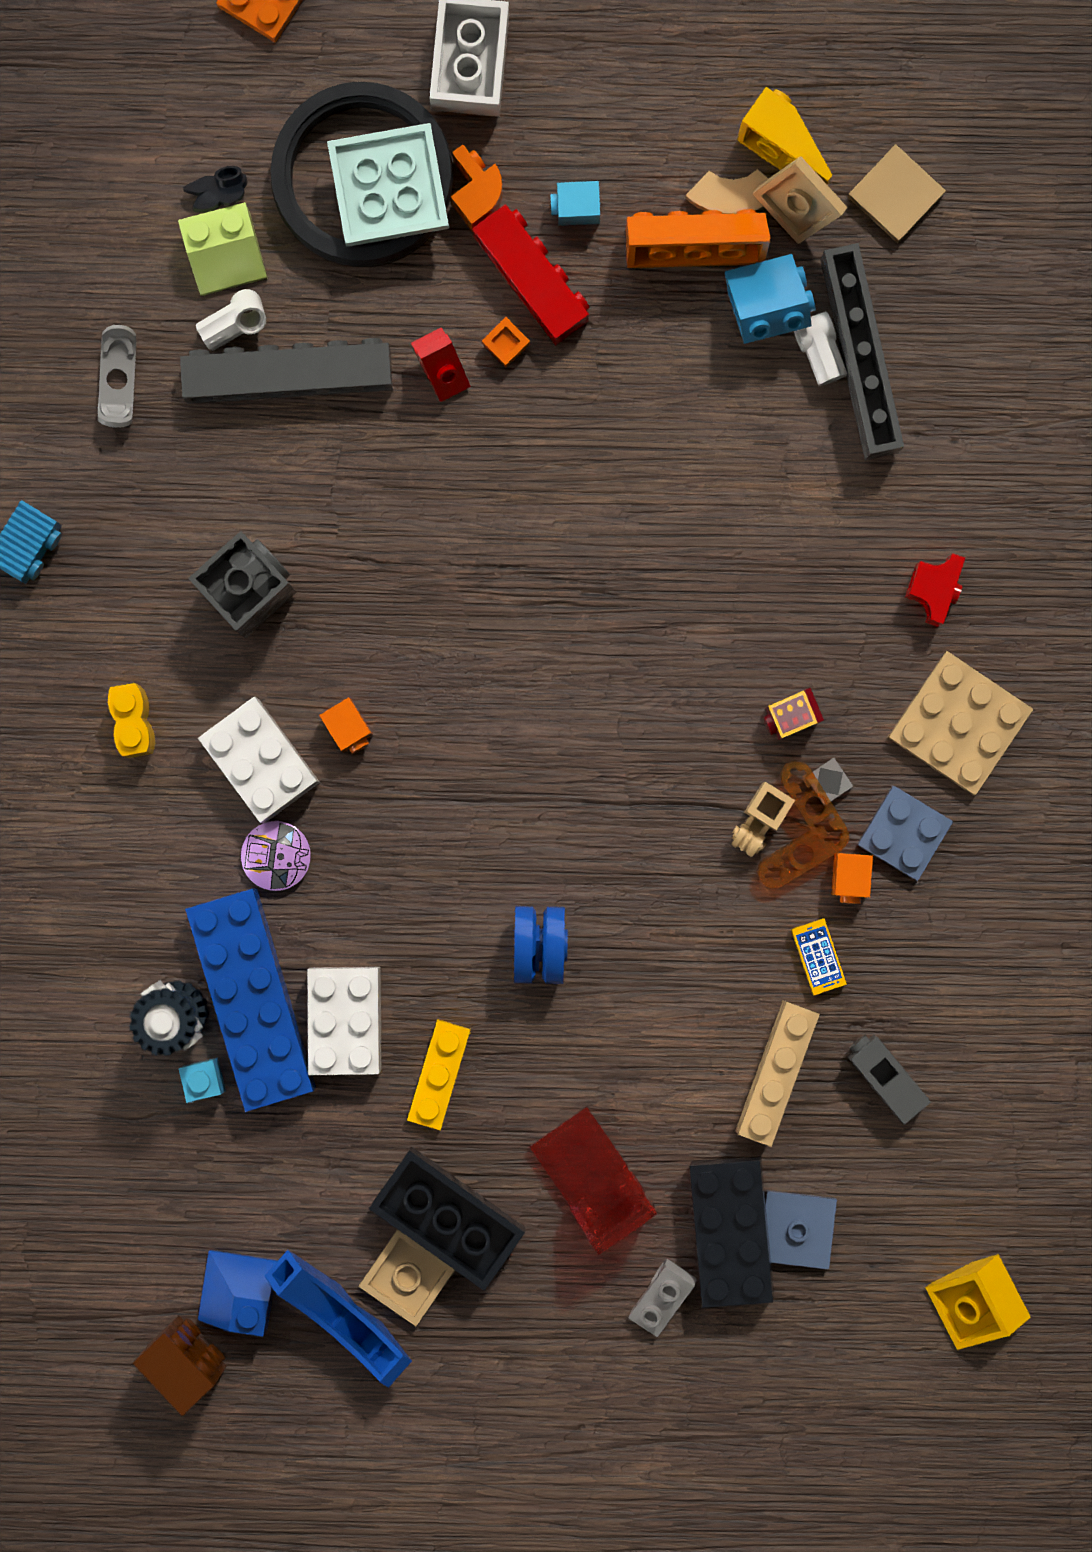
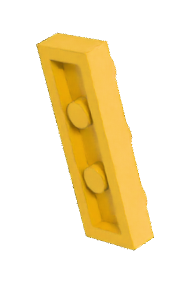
(438, 1074)

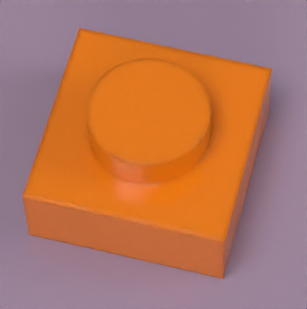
(506, 342)

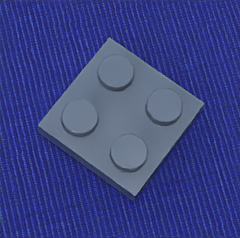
(904, 833)

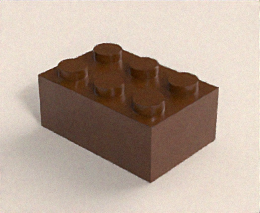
(181, 1364)

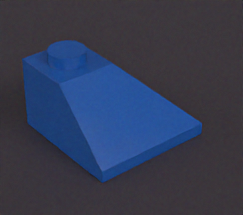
(236, 1293)

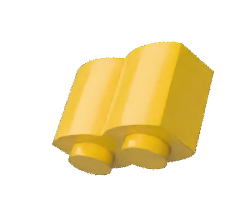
(130, 711)

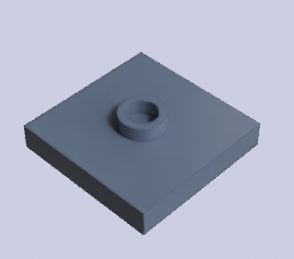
(800, 1228)

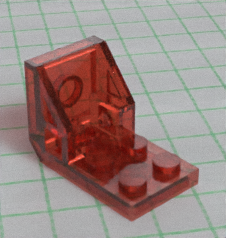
(594, 1180)

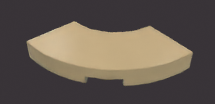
(726, 194)

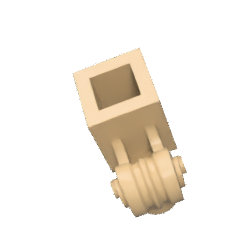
(764, 813)

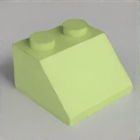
(222, 249)

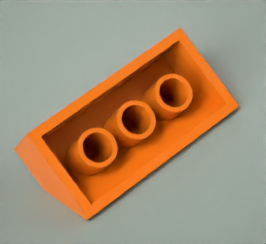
(696, 239)

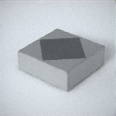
(832, 780)

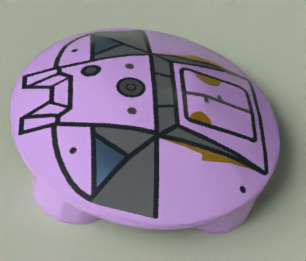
(275, 855)

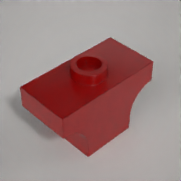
(441, 364)
(936, 587)

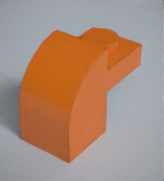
(482, 193)

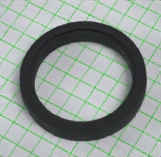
(290, 138)

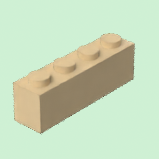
(777, 1073)

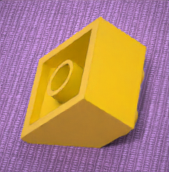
(978, 1303)

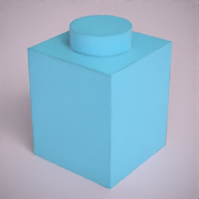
(576, 203)
(202, 1080)

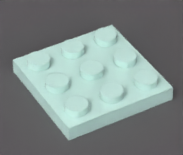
(388, 184)

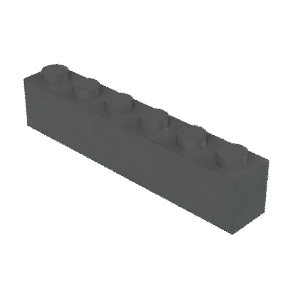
(861, 351)
(286, 372)

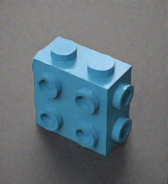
(769, 298)

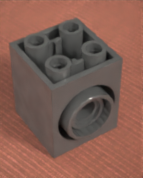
(244, 583)

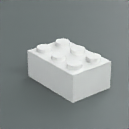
(469, 56)
(258, 760)
(344, 1020)

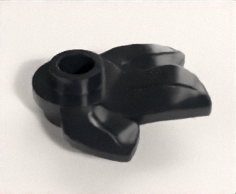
(223, 188)

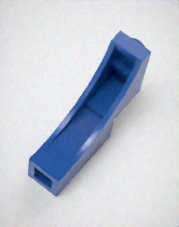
(337, 1313)

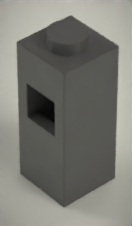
(887, 1078)

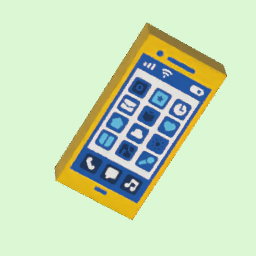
(818, 956)

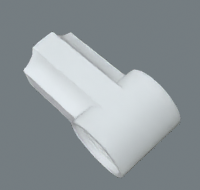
(232, 320)
(821, 349)

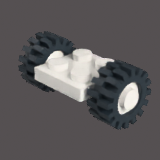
(168, 1017)

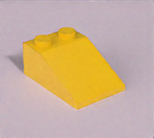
(779, 134)

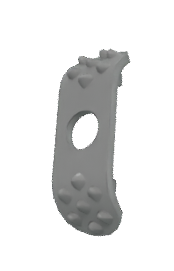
(117, 353)

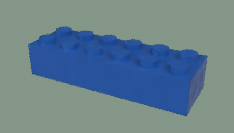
(250, 999)

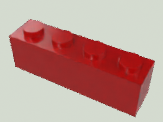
(531, 274)

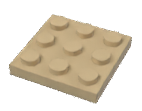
(960, 723)

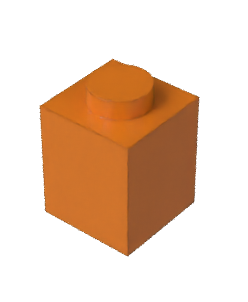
(347, 726)
(852, 877)

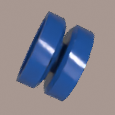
(540, 945)

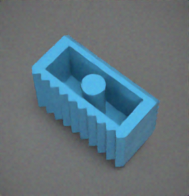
(26, 541)

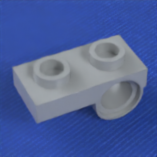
(662, 1297)

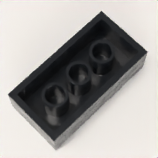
(447, 1218)
(731, 1231)

